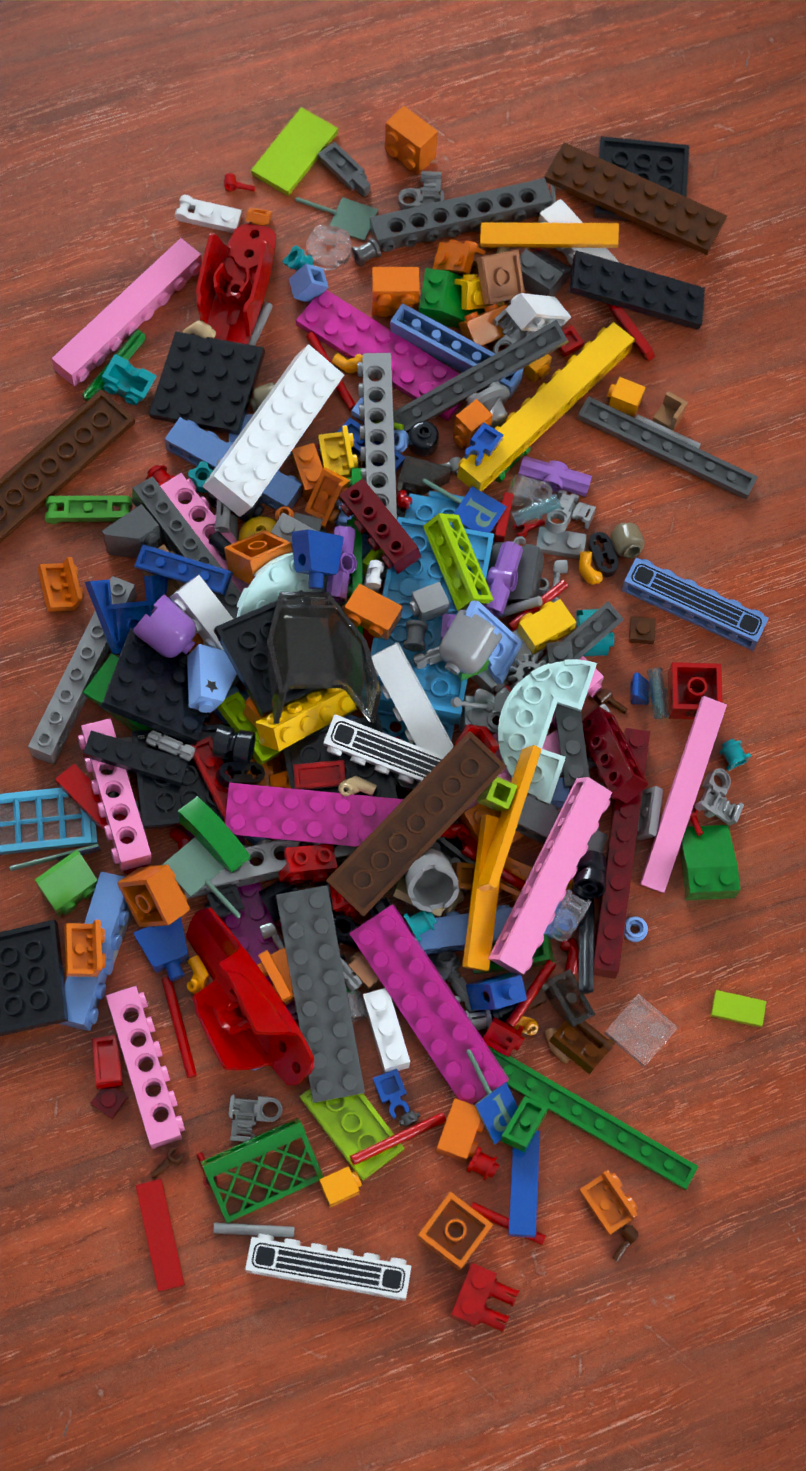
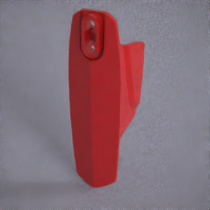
(232, 284)
(241, 1008)

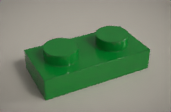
(524, 1124)

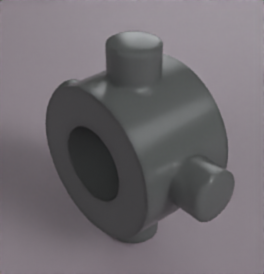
(409, 1119)

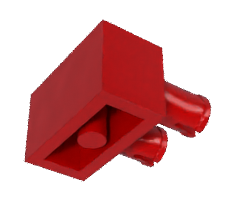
(471, 1302)

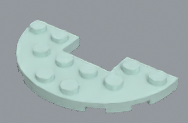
(272, 579)
(529, 714)

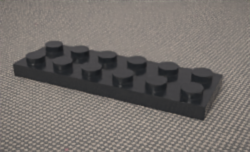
(637, 290)

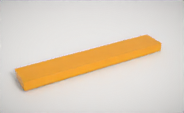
(550, 235)
(509, 819)
(482, 905)

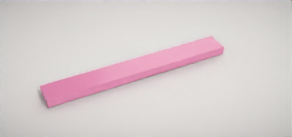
(683, 794)

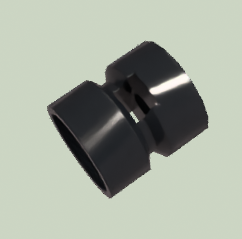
(233, 744)
(590, 875)

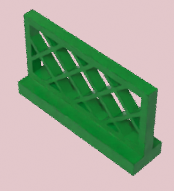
(252, 1149)

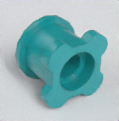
(297, 258)
(198, 474)
(734, 754)
(421, 922)

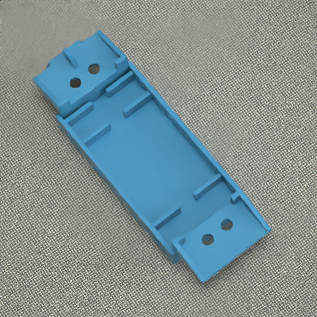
(435, 679)

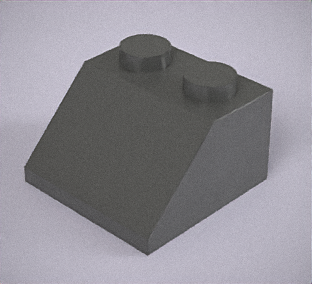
(130, 532)

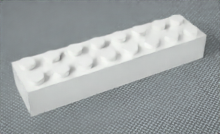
(273, 431)

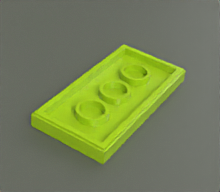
(294, 151)
(352, 1127)

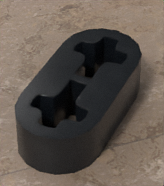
(608, 553)
(240, 774)

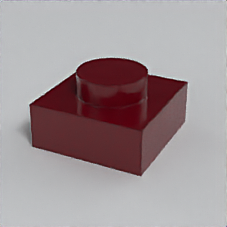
(109, 1101)

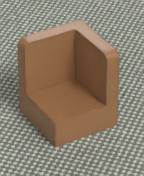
(670, 411)

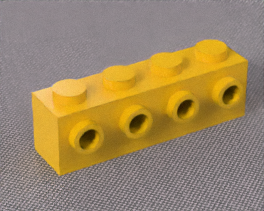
(304, 717)

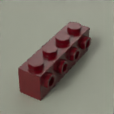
(380, 526)
(613, 755)

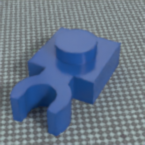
(483, 441)
(390, 1089)

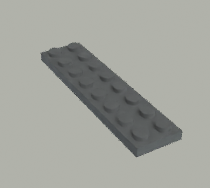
(320, 992)

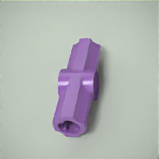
(556, 475)
(503, 577)
(338, 584)

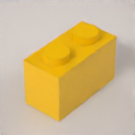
(546, 626)

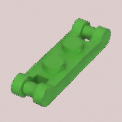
(86, 508)

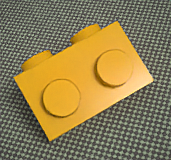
(472, 292)
(337, 452)

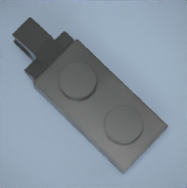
(345, 168)

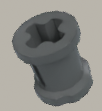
(366, 252)
(415, 635)

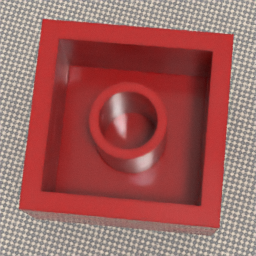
(689, 684)

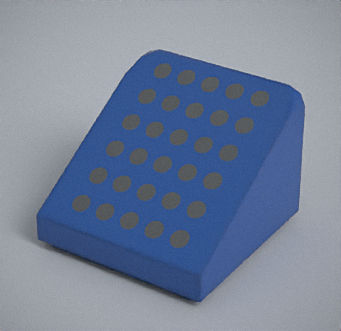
(639, 690)

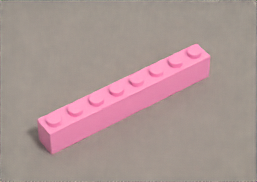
(127, 312)
(550, 876)

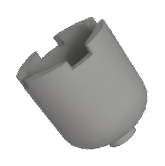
(468, 643)
(431, 881)

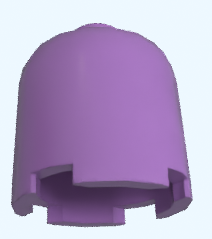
(167, 629)

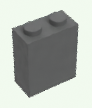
(528, 572)

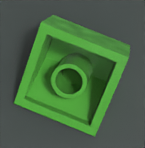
(67, 883)

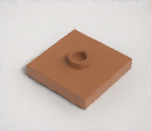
(500, 276)

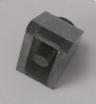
(416, 470)
(567, 999)

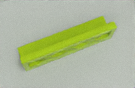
(453, 560)

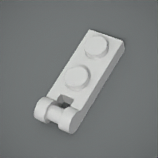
(208, 214)
(372, 578)

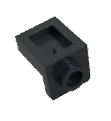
(231, 894)

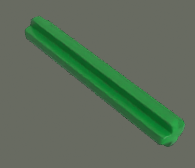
(125, 352)

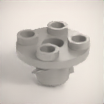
(493, 399)

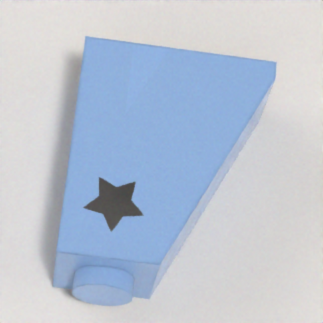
(208, 677)

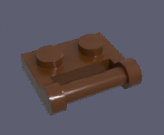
(579, 1048)

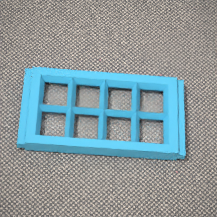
(43, 822)

